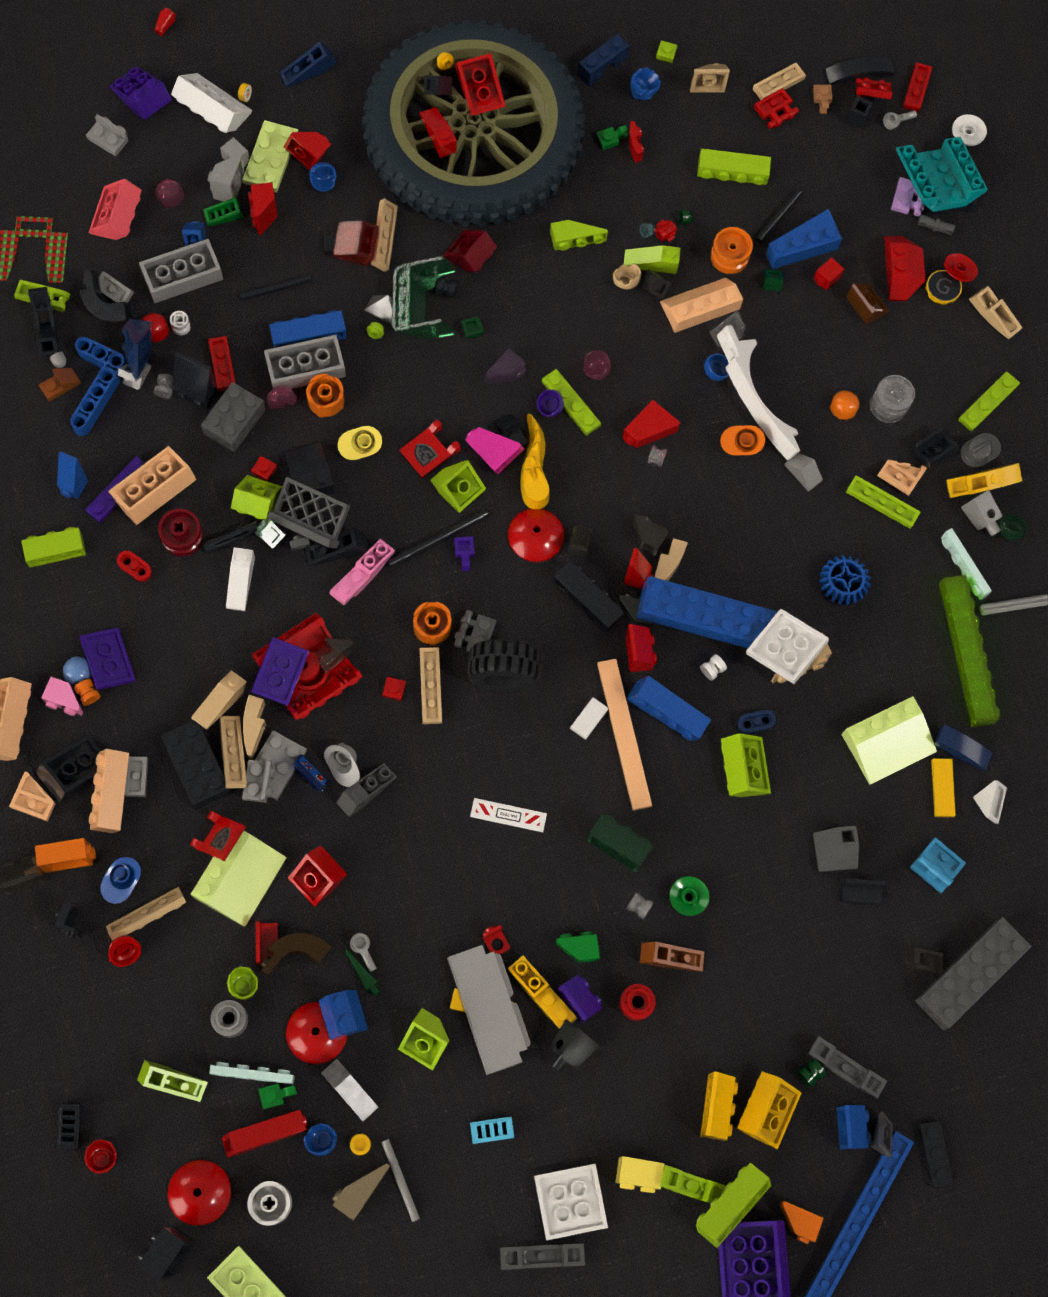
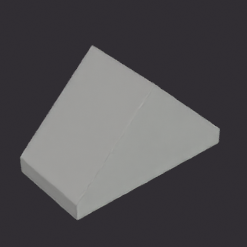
(804, 470)

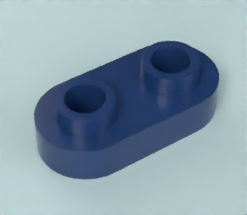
(755, 721)

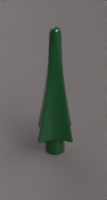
(368, 981)

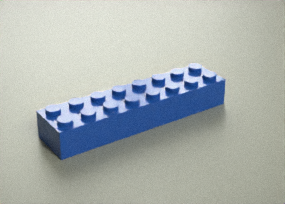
(702, 612)

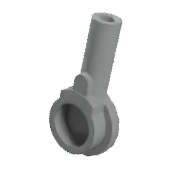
(892, 120)
(360, 943)

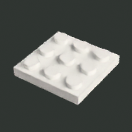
(787, 646)
(570, 1202)

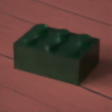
(619, 842)

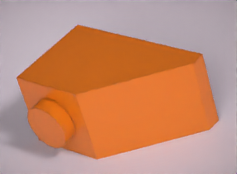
(801, 1222)

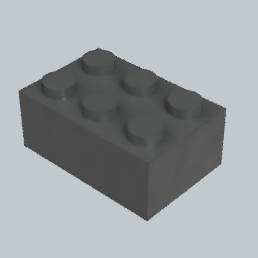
(233, 417)

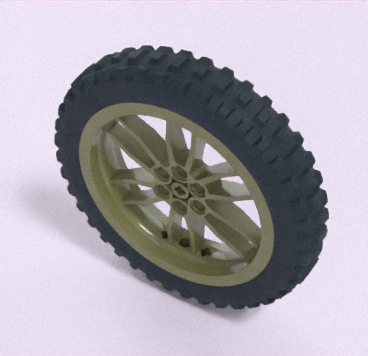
(472, 198)

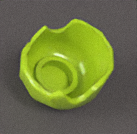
(242, 983)

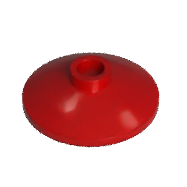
(961, 267)

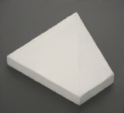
(991, 800)

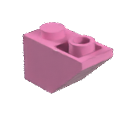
(61, 695)

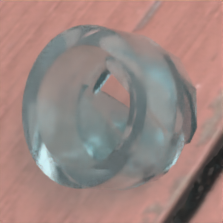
(647, 227)

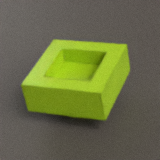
(666, 51)

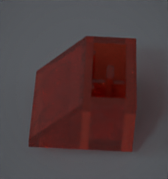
(356, 242)

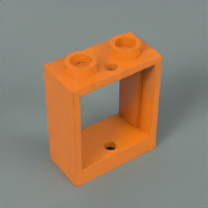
(64, 855)

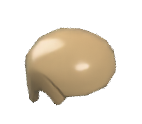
(627, 276)

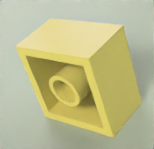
(639, 1173)

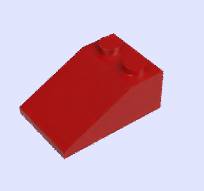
(480, 84)

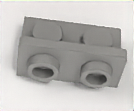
(107, 135)
(258, 781)

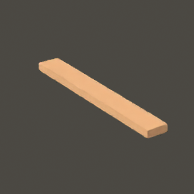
(624, 734)

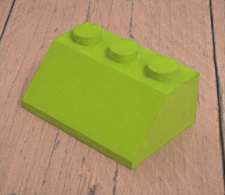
(745, 765)

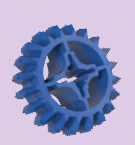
(859, 576)

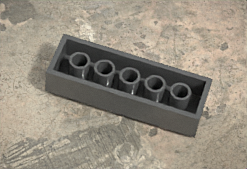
(973, 973)

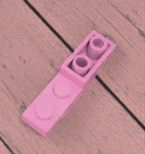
(363, 572)

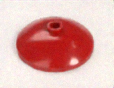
(532, 545)
(305, 1045)
(214, 1192)

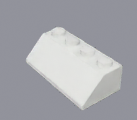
(210, 102)

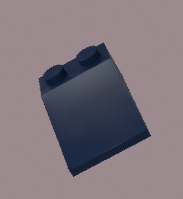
(137, 344)

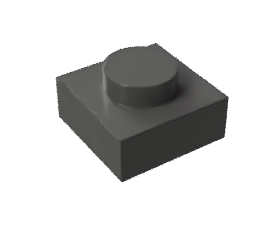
(299, 542)

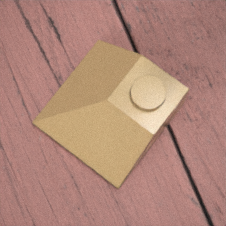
(710, 78)

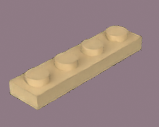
(386, 222)
(430, 685)
(232, 752)
(146, 914)

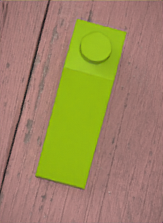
(654, 258)
(171, 1081)

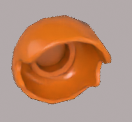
(844, 405)

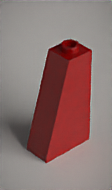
(264, 1133)

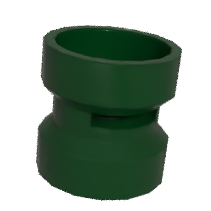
(811, 1073)

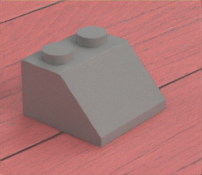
(226, 178)

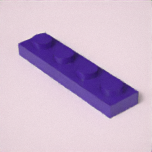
(105, 503)

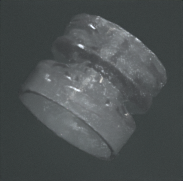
(890, 407)

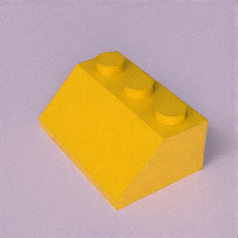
(718, 1106)
(769, 1110)

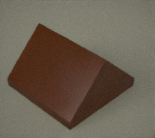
(866, 302)

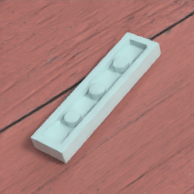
(967, 566)
(243, 1072)

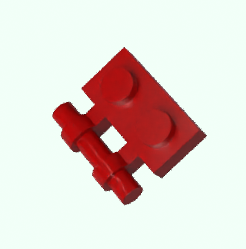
(873, 88)
(774, 103)

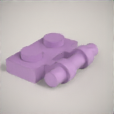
(903, 198)

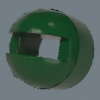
(685, 217)

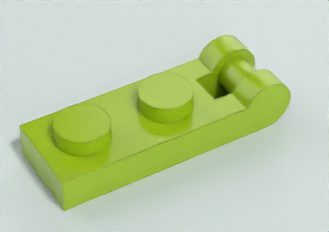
(22, 294)

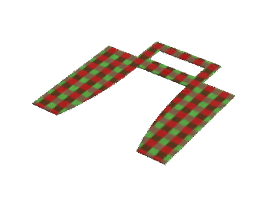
(54, 250)

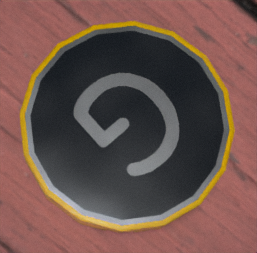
(943, 287)

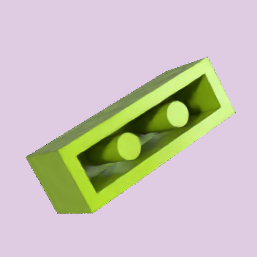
(53, 547)

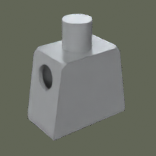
(983, 512)

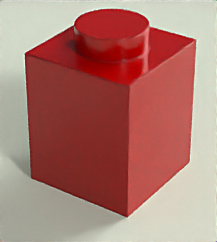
(828, 274)

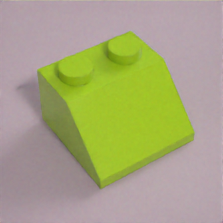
(255, 497)

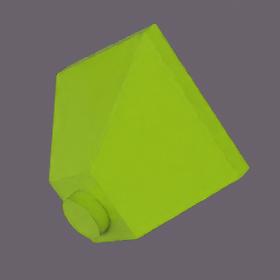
(458, 485)
(425, 1039)

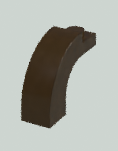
(301, 943)

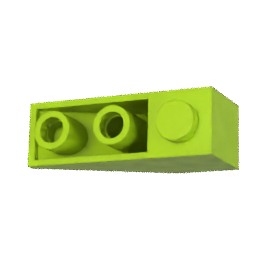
(575, 234)

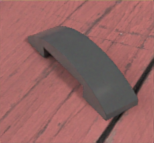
(847, 1068)
(542, 1256)

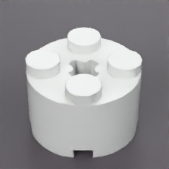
(278, 1212)

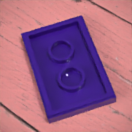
(107, 658)
(280, 671)

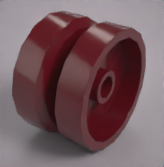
(180, 532)

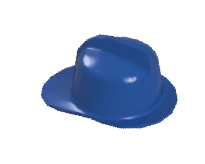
(120, 880)

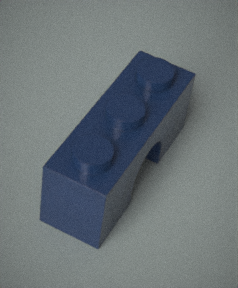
(611, 52)

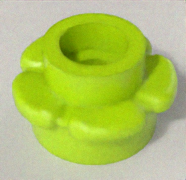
(375, 330)

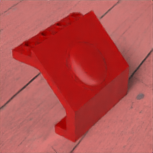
(315, 693)

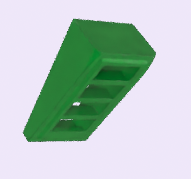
(231, 216)

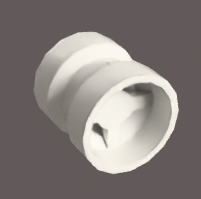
(180, 327)
(713, 667)

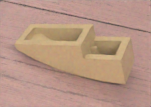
(995, 312)
(669, 563)
(253, 724)

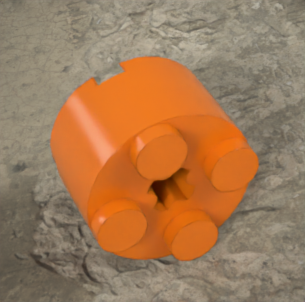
(325, 405)
(432, 613)

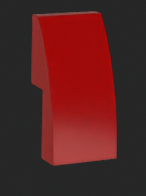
(634, 139)

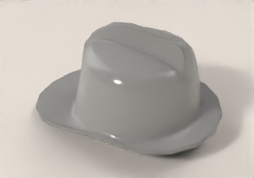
(342, 764)

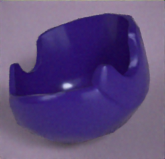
(550, 403)

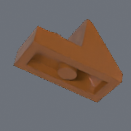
(62, 381)

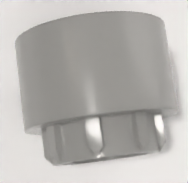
(219, 1013)

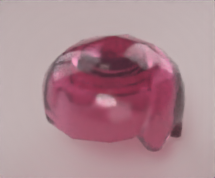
(169, 193)
(597, 365)
(280, 396)

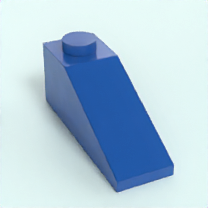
(70, 476)

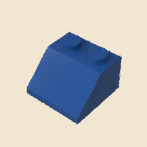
(343, 1014)
(853, 1127)

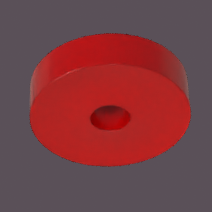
(312, 670)

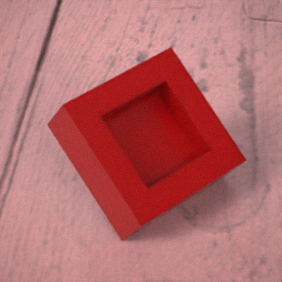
(264, 468)
(394, 688)

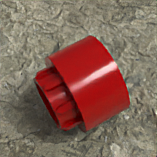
(647, 998)

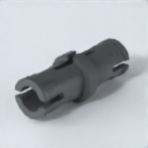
(936, 224)

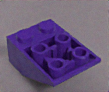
(141, 92)

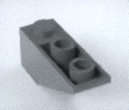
(365, 790)

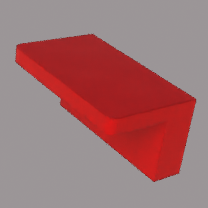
(265, 936)

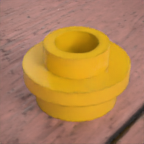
(445, 60)

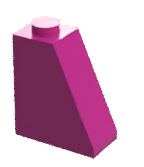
(494, 448)

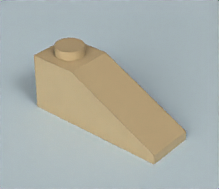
(220, 699)

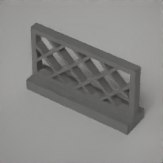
(307, 529)

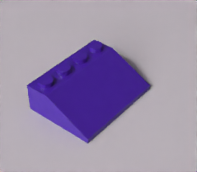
(755, 1261)

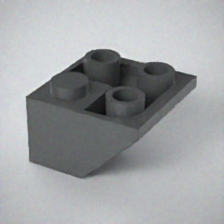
(837, 849)

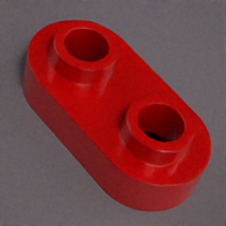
(135, 566)

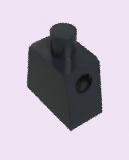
(571, 1046)

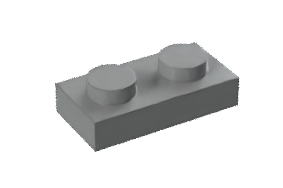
(114, 289)
(136, 777)

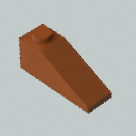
(671, 956)

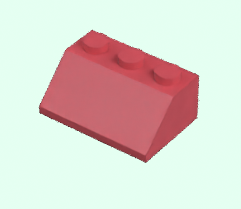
(115, 210)

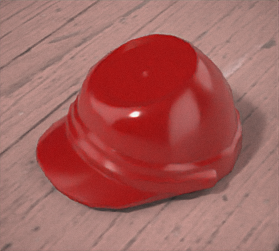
(124, 951)

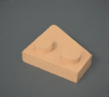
(901, 475)

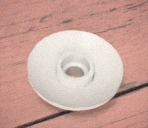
(972, 125)

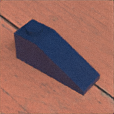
(310, 64)

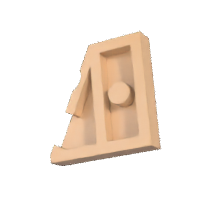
(32, 799)

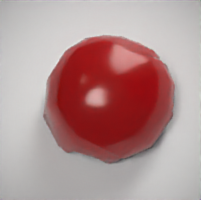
(160, 327)
(100, 1156)

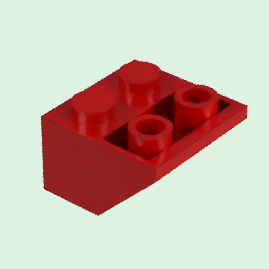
(262, 206)

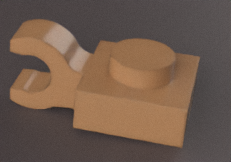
(823, 95)

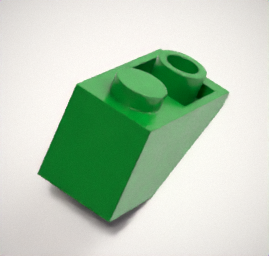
(580, 948)

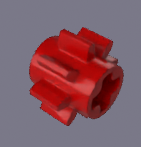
(665, 230)

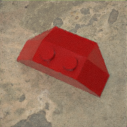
(903, 267)

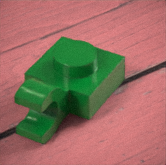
(610, 138)
(273, 1095)

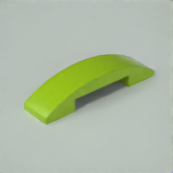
(690, 1185)

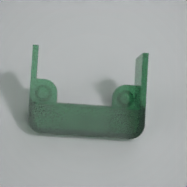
(409, 298)

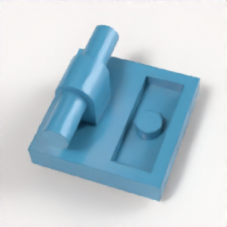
(938, 865)

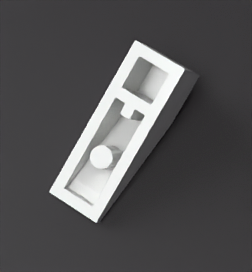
(240, 578)

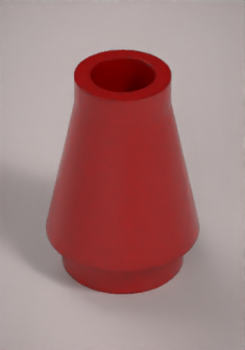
(165, 20)

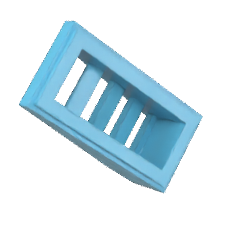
(510, 1134)

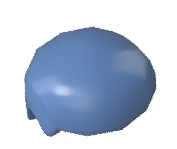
(76, 670)

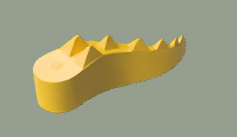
(533, 481)

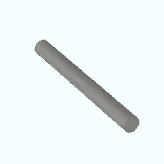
(400, 1180)

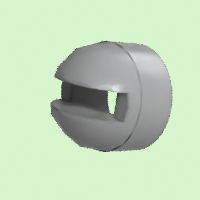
(58, 359)

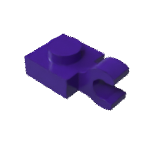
(464, 549)

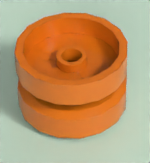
(731, 250)

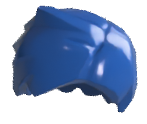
(644, 83)

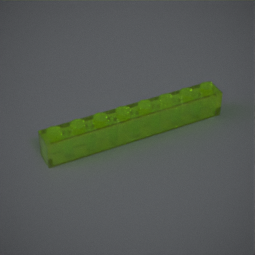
(969, 651)

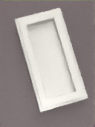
(589, 718)

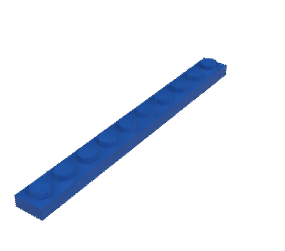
(859, 1218)

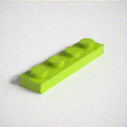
(989, 401)
(572, 402)
(883, 502)

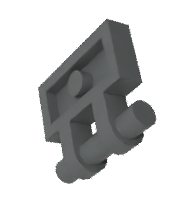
(482, 630)

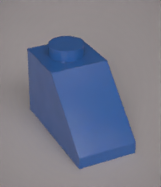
(193, 232)

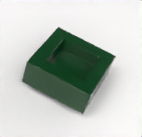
(472, 327)

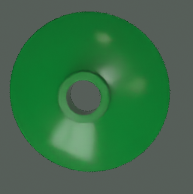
(696, 889)

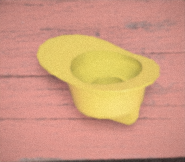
(359, 442)

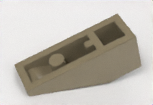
(355, 1195)

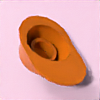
(742, 440)

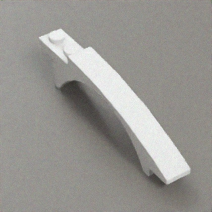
(738, 356)

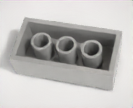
(181, 270)
(300, 362)

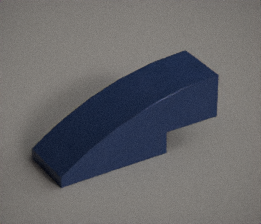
(963, 747)

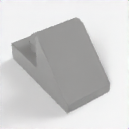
(128, 378)

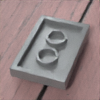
(281, 753)

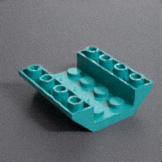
(943, 176)

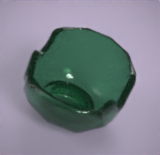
(1012, 527)

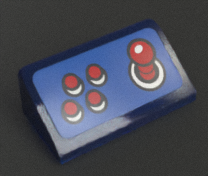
(310, 773)

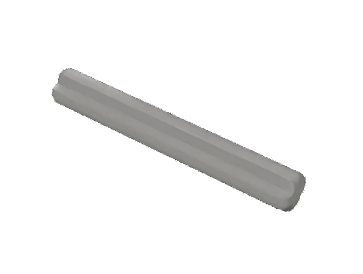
(1015, 604)

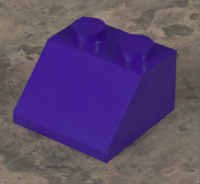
(579, 998)

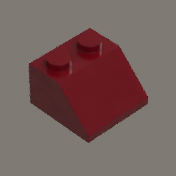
(471, 250)

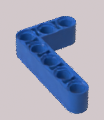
(99, 384)

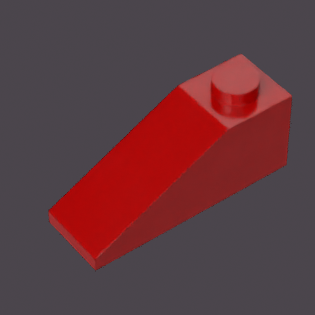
(439, 132)
(638, 570)

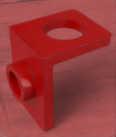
(495, 933)

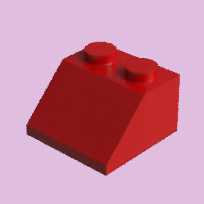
(307, 147)
(639, 648)
(317, 875)

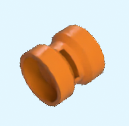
(87, 692)

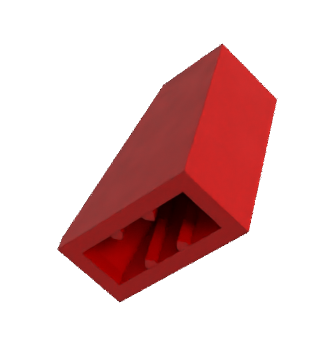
(650, 426)

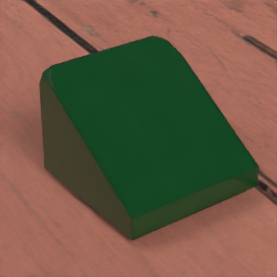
(773, 280)

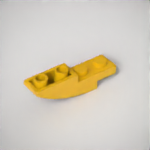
(984, 480)
(541, 992)

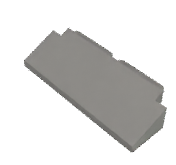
(488, 1007)

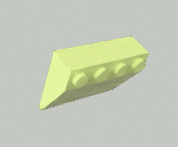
(890, 740)
(240, 881)

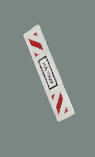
(508, 815)

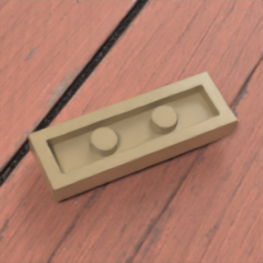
(783, 79)

